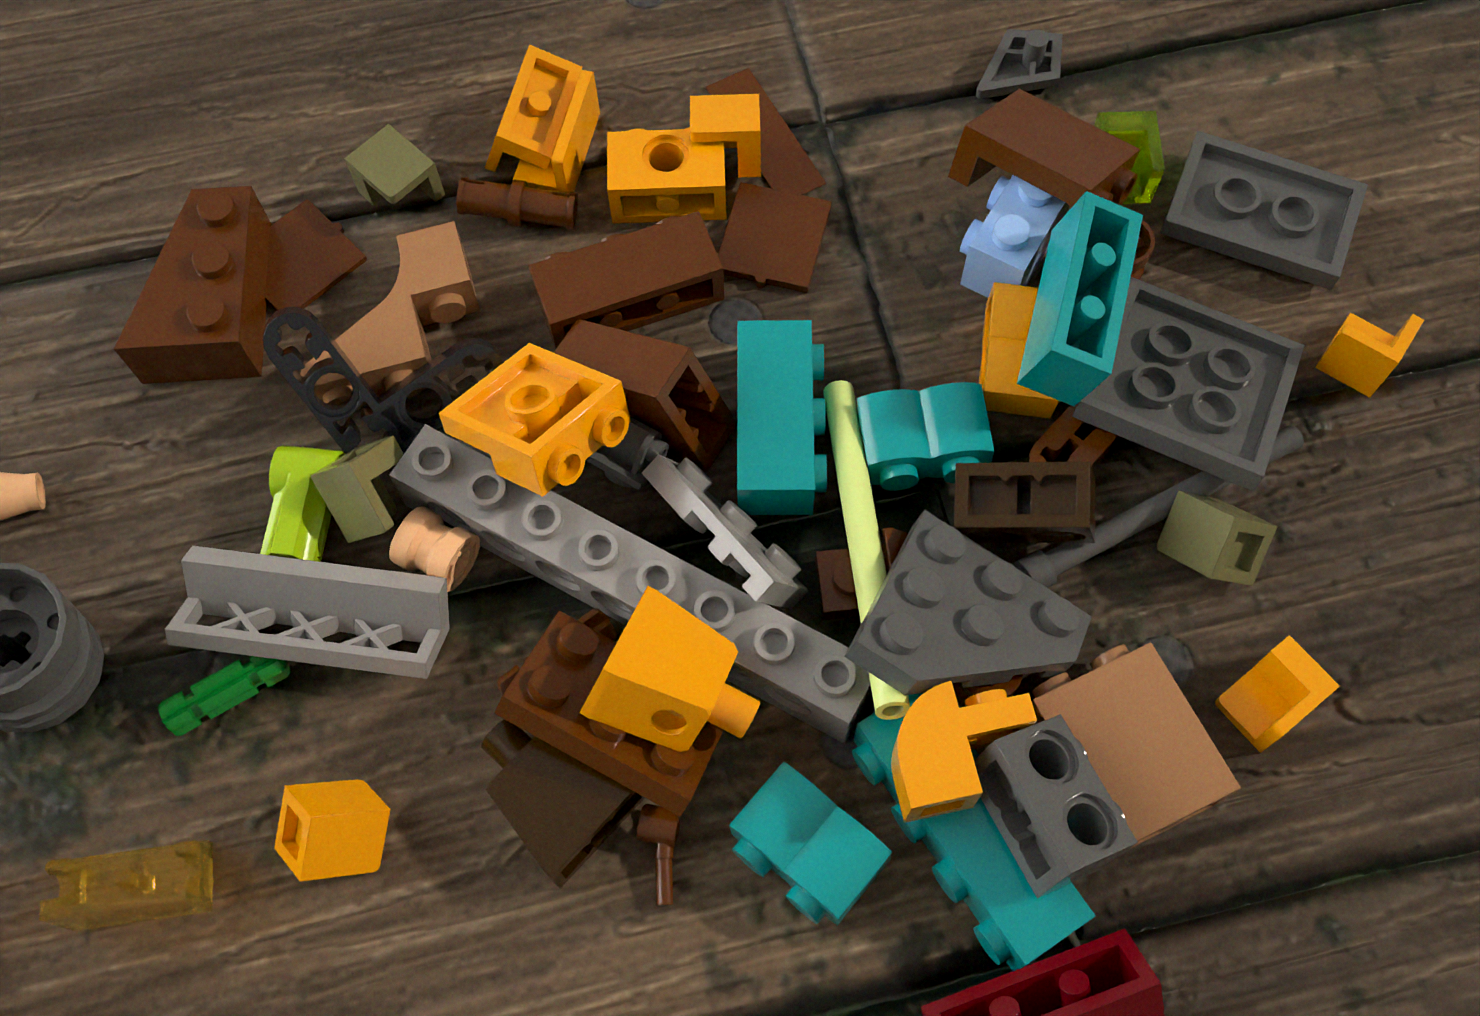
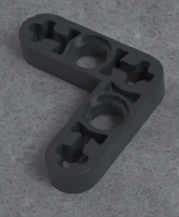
(385, 410)

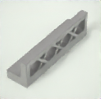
(317, 602)

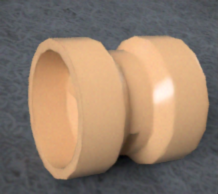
(433, 547)

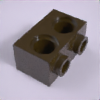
(1025, 502)

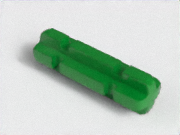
(220, 692)

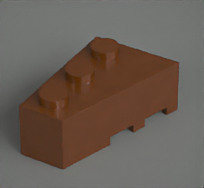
(204, 295)

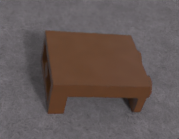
(1045, 150)

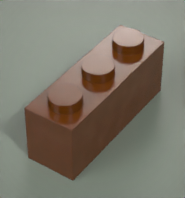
(631, 277)

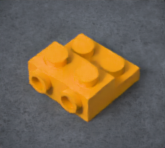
(540, 417)

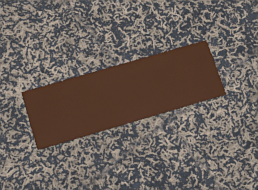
(782, 156)

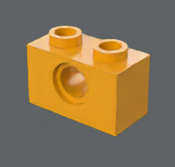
(645, 193)

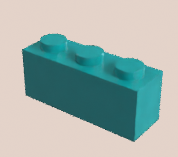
(1080, 300)
(778, 417)

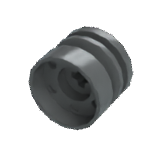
(61, 646)

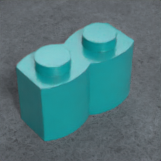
(923, 433)
(809, 845)

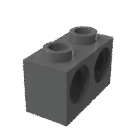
(1042, 791)

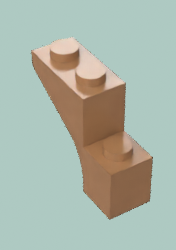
(391, 338)

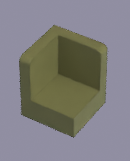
(392, 168)
(356, 491)
(1215, 538)

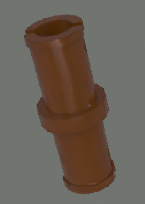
(517, 203)

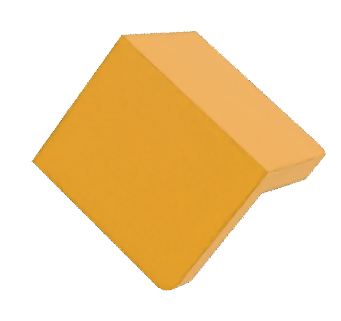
(730, 120)
(1365, 354)
(1276, 694)
(331, 829)

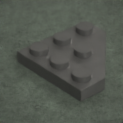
(962, 617)

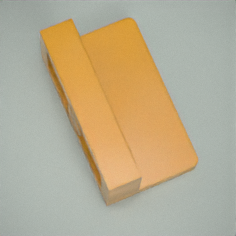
(535, 109)
(572, 142)

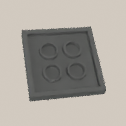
(1195, 385)

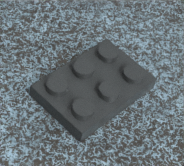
(1265, 210)

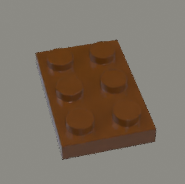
(547, 704)

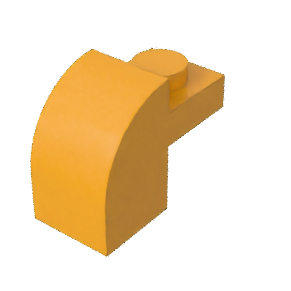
(935, 742)

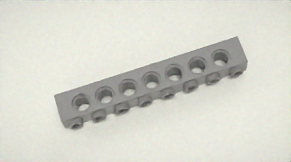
(613, 567)

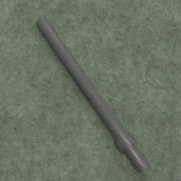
(1047, 566)

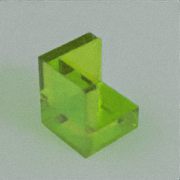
(1141, 131)

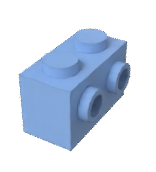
(1012, 236)

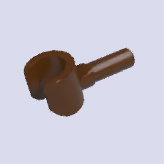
(660, 828)

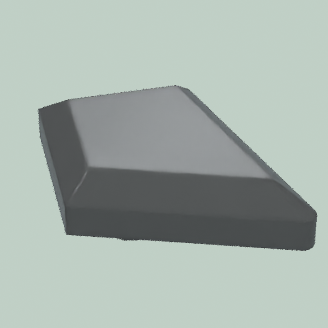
(1023, 62)

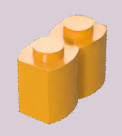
(1003, 346)

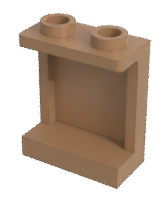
(1140, 738)

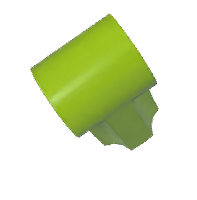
(298, 512)

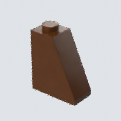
(661, 387)

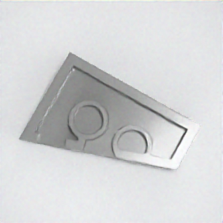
(770, 569)

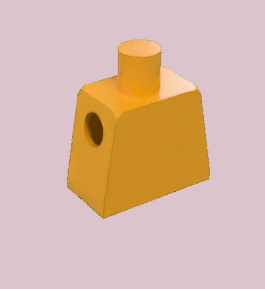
(669, 678)

